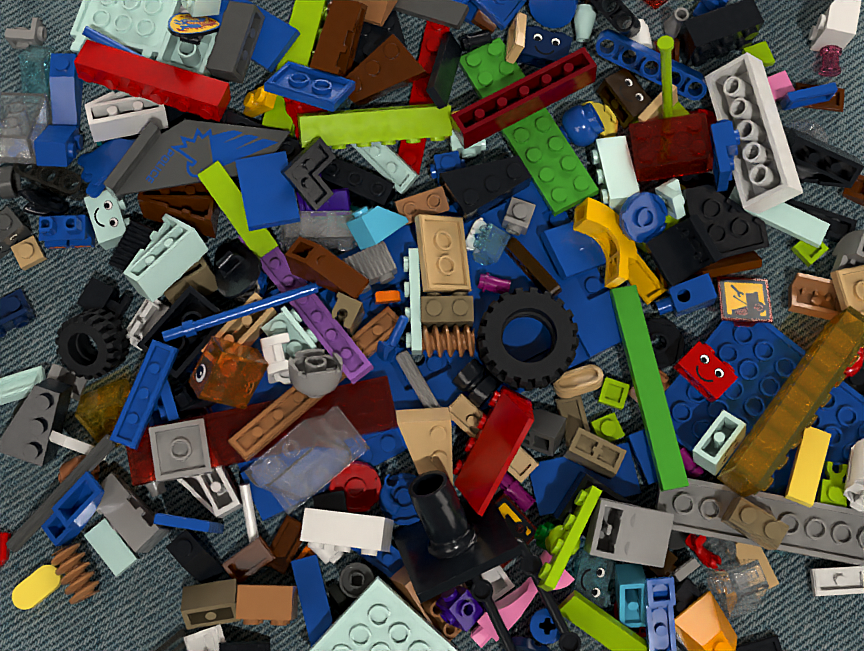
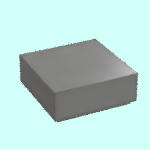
(684, 569)

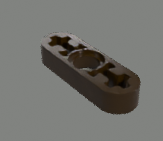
(531, 267)

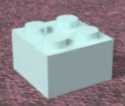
(187, 55)

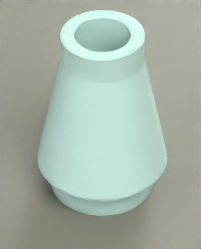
(584, 22)

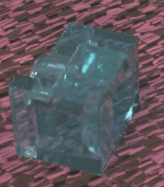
(489, 244)

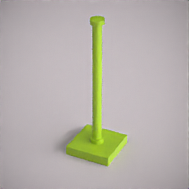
(665, 45)

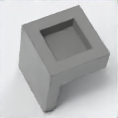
(62, 374)

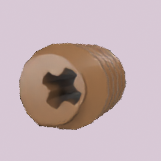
(448, 340)
(74, 573)

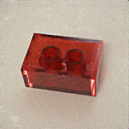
(671, 147)

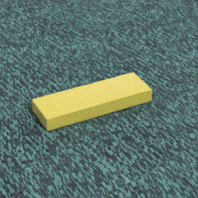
(807, 466)

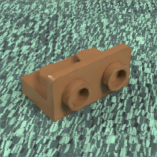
(424, 203)

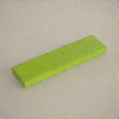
(231, 203)
(600, 624)

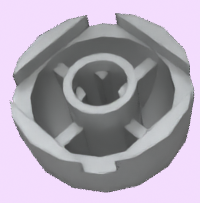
(315, 372)

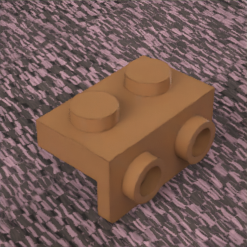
(813, 296)

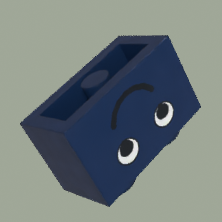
(543, 47)

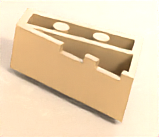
(428, 438)

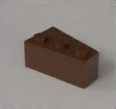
(384, 71)

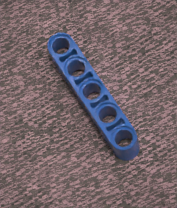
(645, 54)

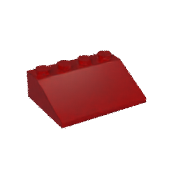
(493, 447)

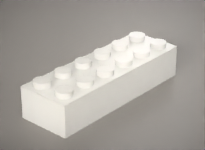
(764, 162)

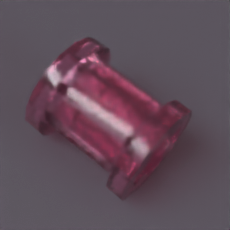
(834, 67)

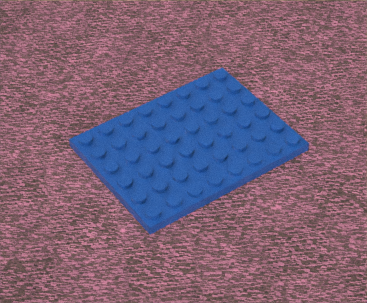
(762, 363)

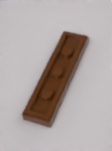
(724, 266)

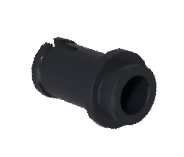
(475, 41)

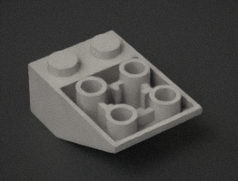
(628, 533)

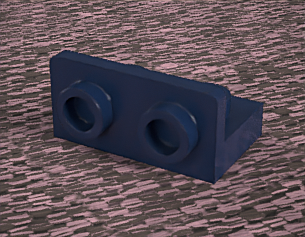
(14, 311)

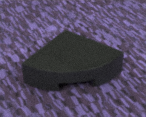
(338, 598)

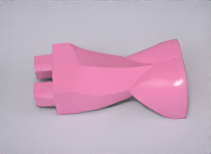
(513, 606)

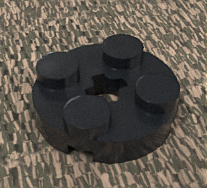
(670, 337)

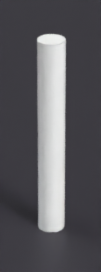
(249, 512)

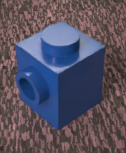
(445, 162)

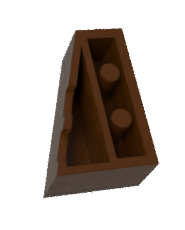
(339, 37)
(187, 203)

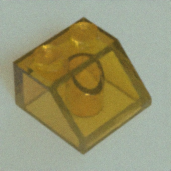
(102, 407)

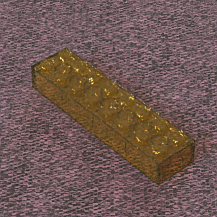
(795, 405)

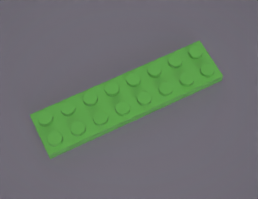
(535, 139)

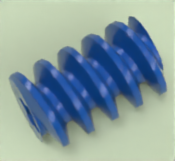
(538, 633)

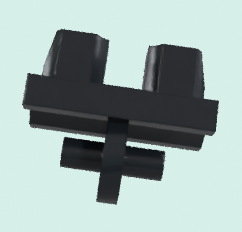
(188, 402)

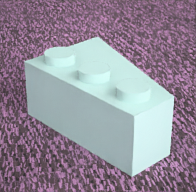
(614, 171)
(165, 258)

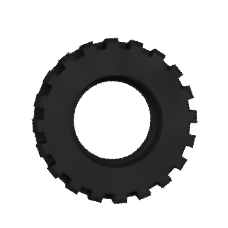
(534, 306)

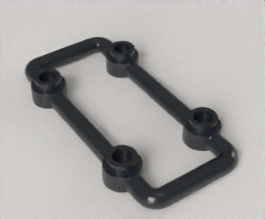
(530, 566)

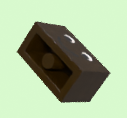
(624, 96)

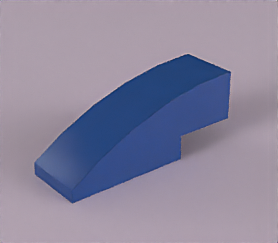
(73, 510)

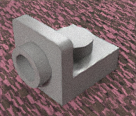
(22, 37)
(518, 216)

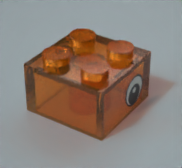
(228, 373)

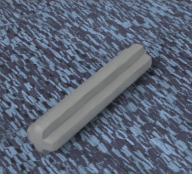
(416, 380)

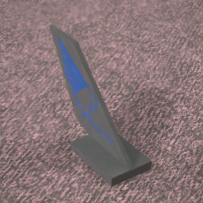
(185, 151)

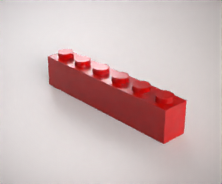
(152, 80)

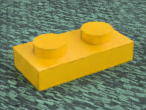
(258, 102)

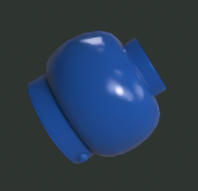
(581, 125)

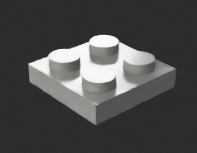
(180, 450)

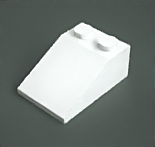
(836, 25)

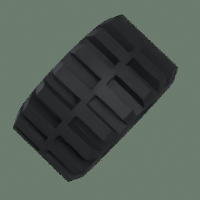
(79, 354)

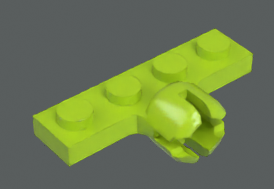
(565, 538)

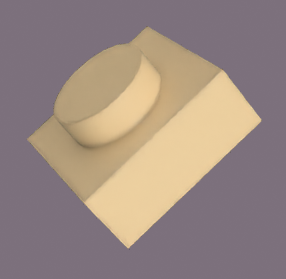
(28, 253)

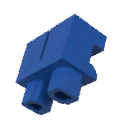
(66, 231)

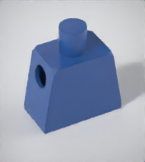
(697, 291)

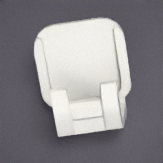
(274, 355)

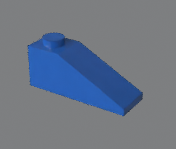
(65, 90)

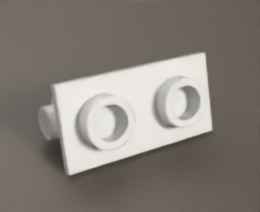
(144, 320)

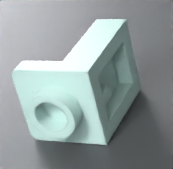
(671, 194)

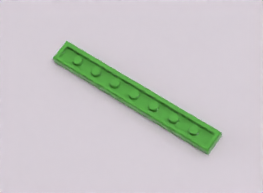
(649, 389)

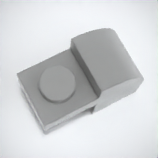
(849, 251)

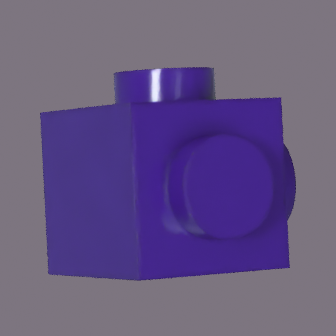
(459, 608)

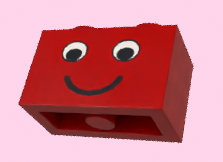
(706, 371)

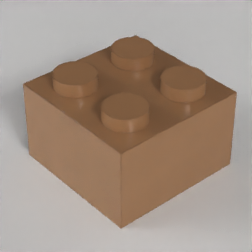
(266, 602)

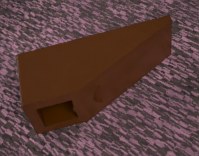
(321, 266)

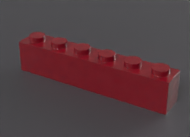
(524, 97)

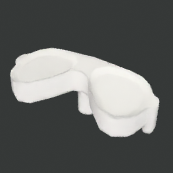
(473, 231)

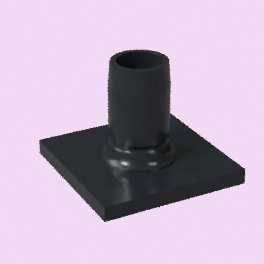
(450, 538)

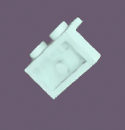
(288, 323)

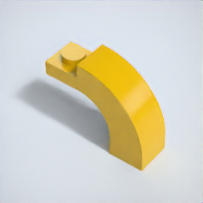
(603, 226)

